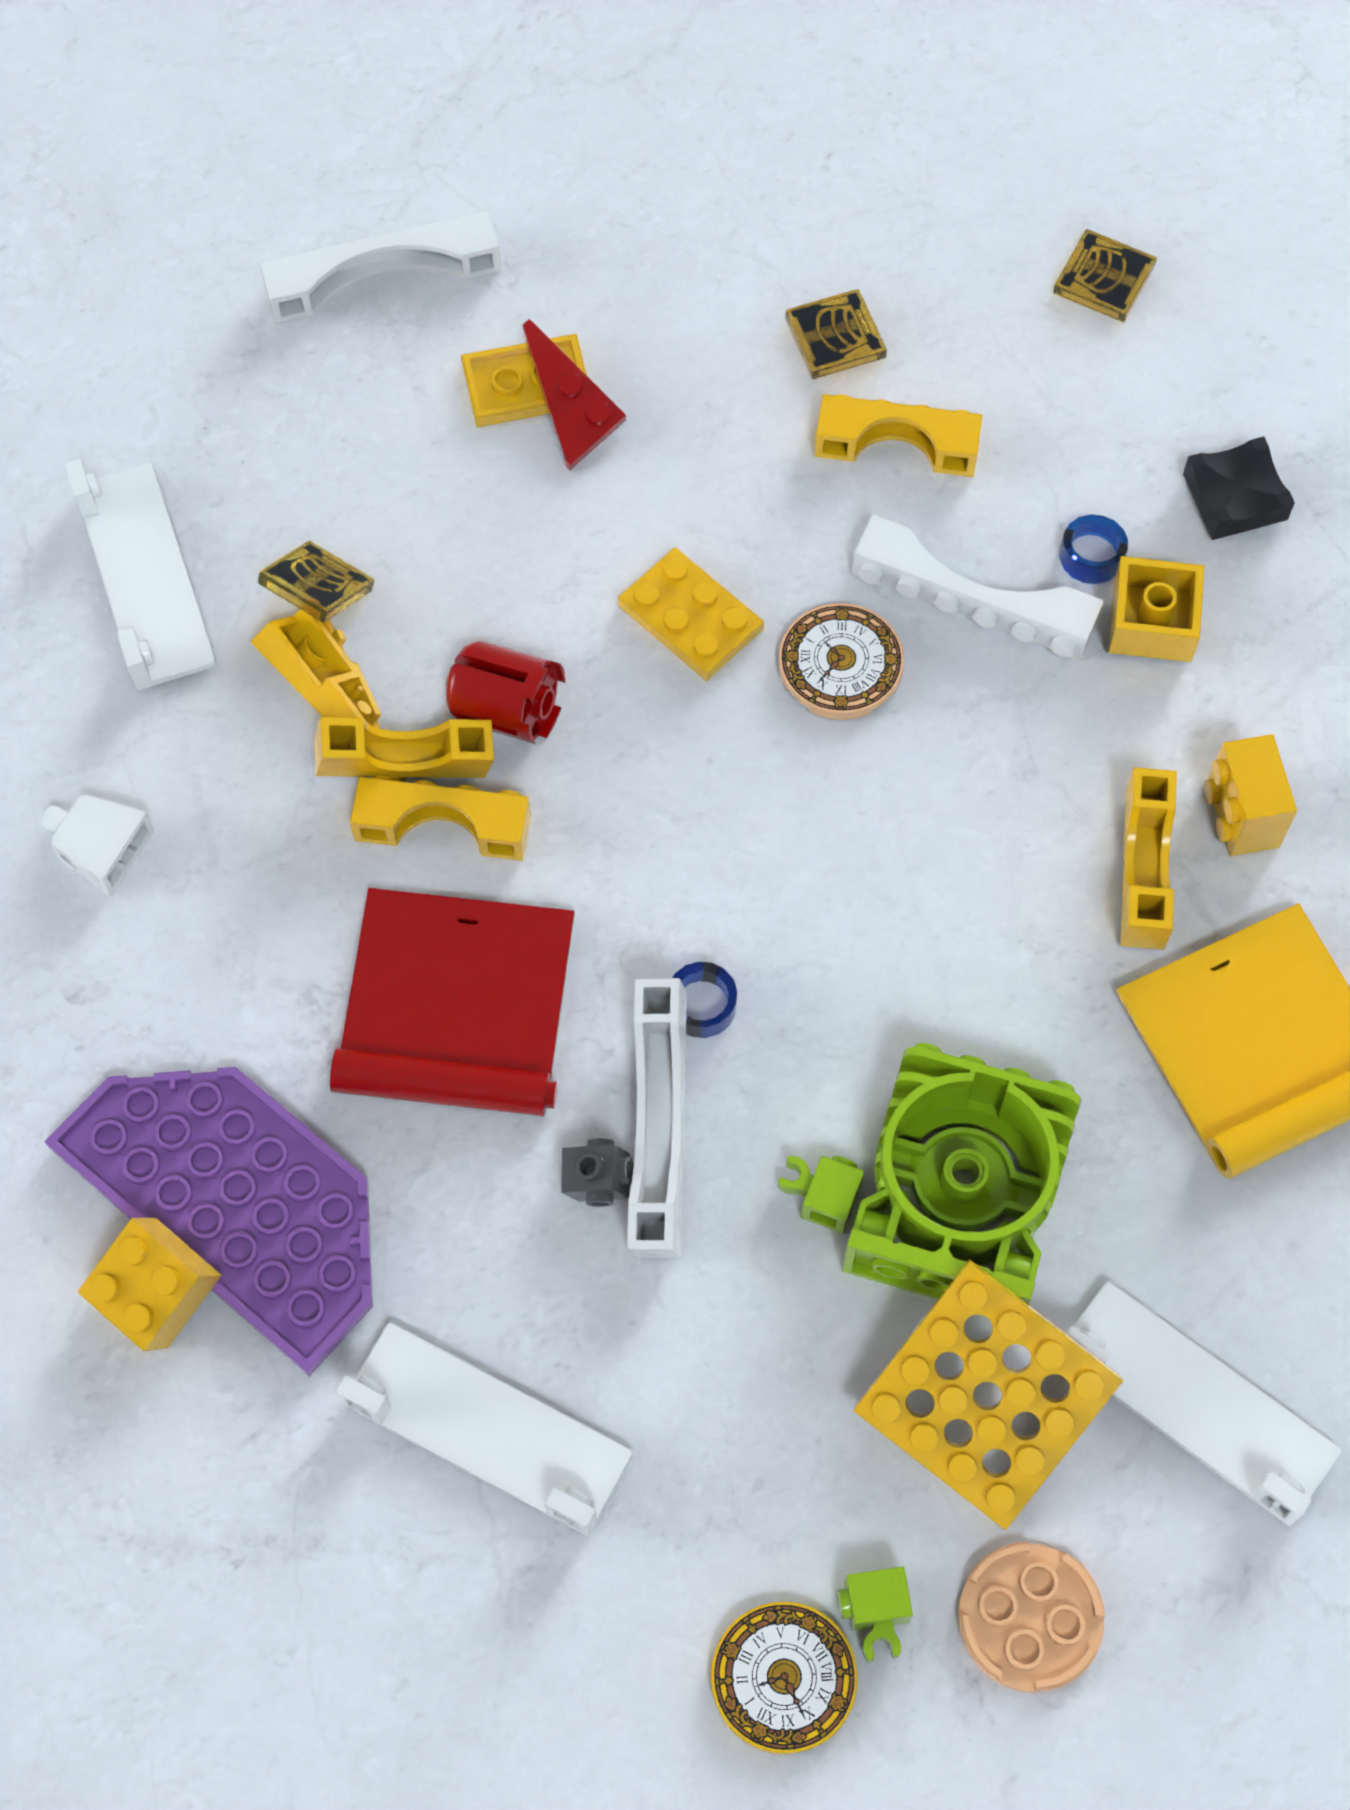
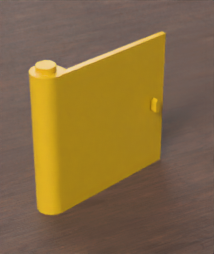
(1251, 1043)

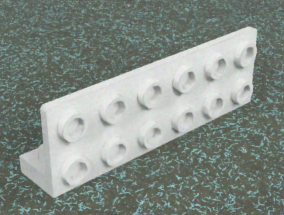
(142, 574)
(1206, 1405)
(487, 1428)

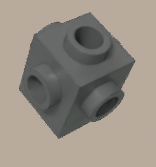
(596, 1172)

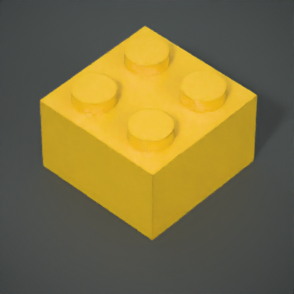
(1156, 609)
(1250, 795)
(149, 1283)

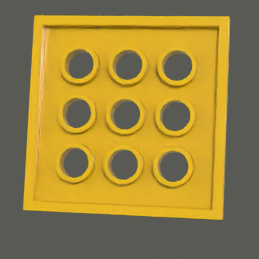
(961, 1465)

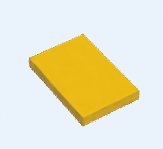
(506, 383)

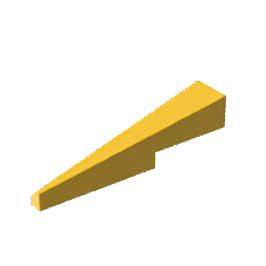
(317, 667)

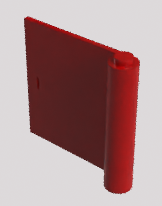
(455, 1003)

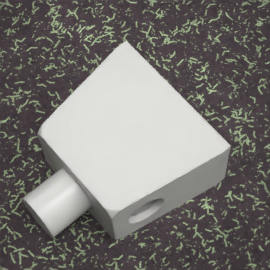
(98, 839)

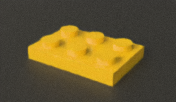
(690, 613)

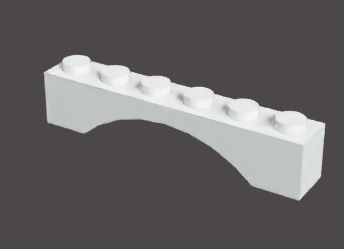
(453, 246)
(1051, 618)
(658, 1155)

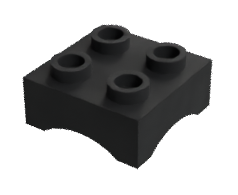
(1238, 489)

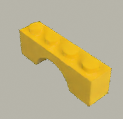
(943, 435)
(445, 751)
(391, 808)
(1147, 839)

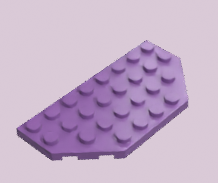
(242, 1191)

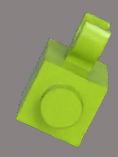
(828, 1192)
(877, 1603)

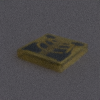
(1105, 275)
(835, 333)
(316, 581)

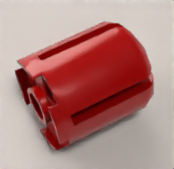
(505, 687)

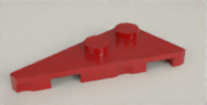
(578, 407)

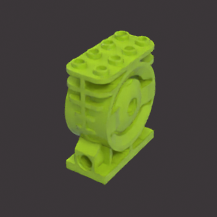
(949, 1091)

